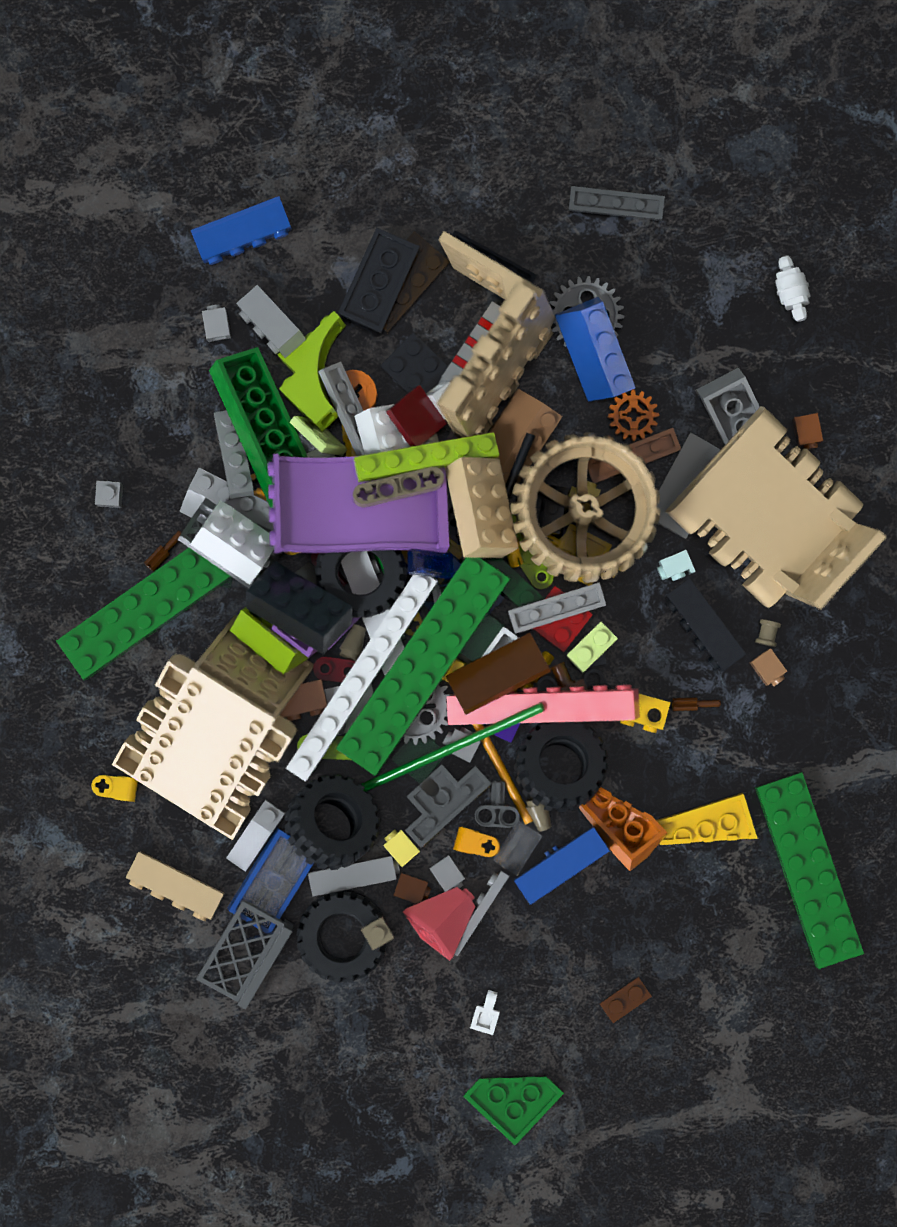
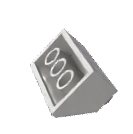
(215, 489)

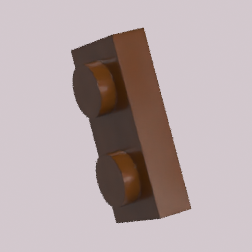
(625, 999)

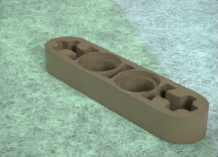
(397, 484)

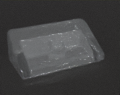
(517, 848)

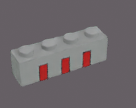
(465, 353)

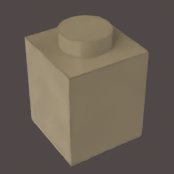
(377, 933)

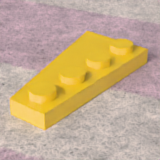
(711, 822)

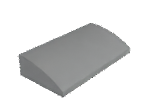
(689, 463)

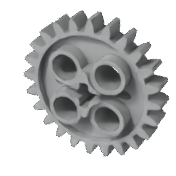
(571, 298)
(421, 730)

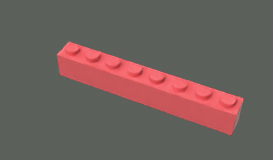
(559, 705)

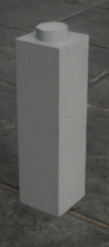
(354, 876)

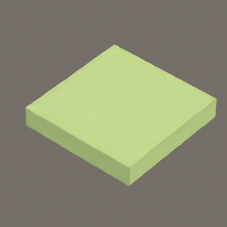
(323, 441)

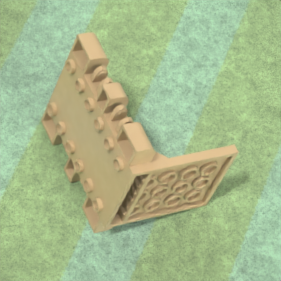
(499, 356)
(774, 516)
(213, 731)

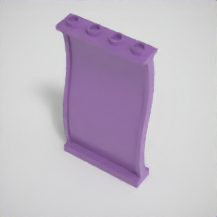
(318, 514)

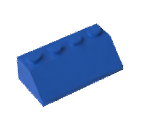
(241, 230)
(595, 350)

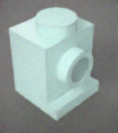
(675, 566)

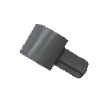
(497, 807)

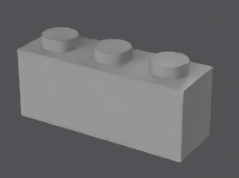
(270, 322)

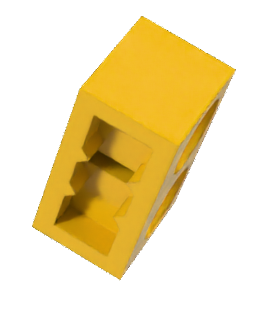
(645, 704)

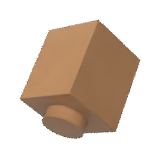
(769, 668)

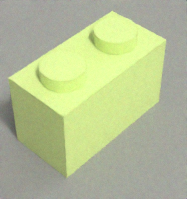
(591, 647)

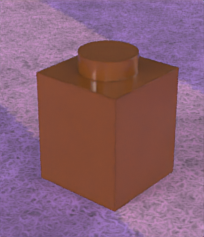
(807, 431)

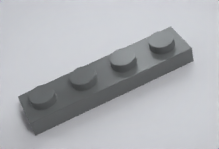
(616, 203)

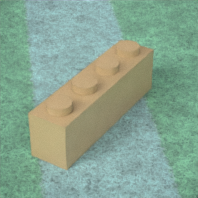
(174, 885)

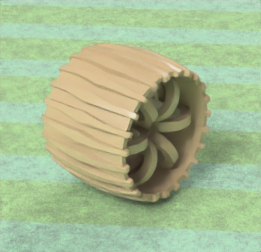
(634, 540)

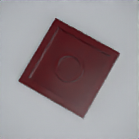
(416, 417)

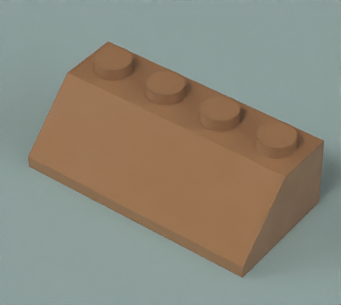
(521, 416)

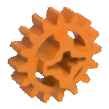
(633, 425)

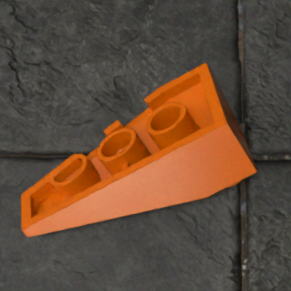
(623, 828)

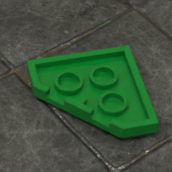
(513, 1102)

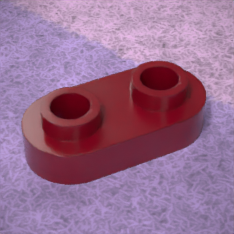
(336, 670)

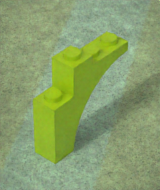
(305, 386)

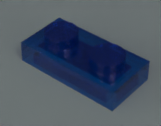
(430, 564)

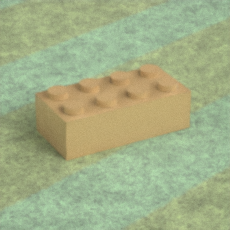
(481, 507)

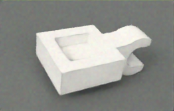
(485, 1016)

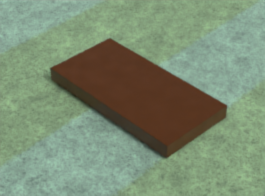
(498, 673)

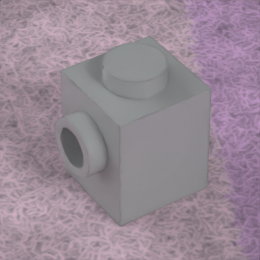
(467, 752)

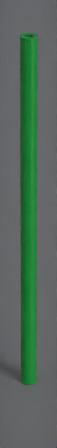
(453, 747)

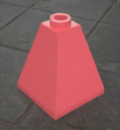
(442, 919)

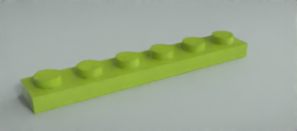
(424, 456)

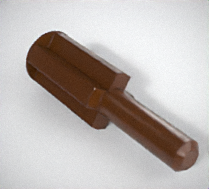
(161, 553)
(690, 704)

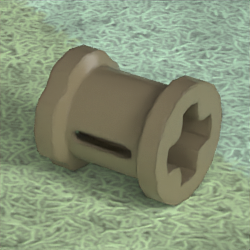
(768, 633)

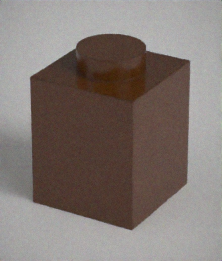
(412, 888)

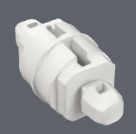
(792, 288)

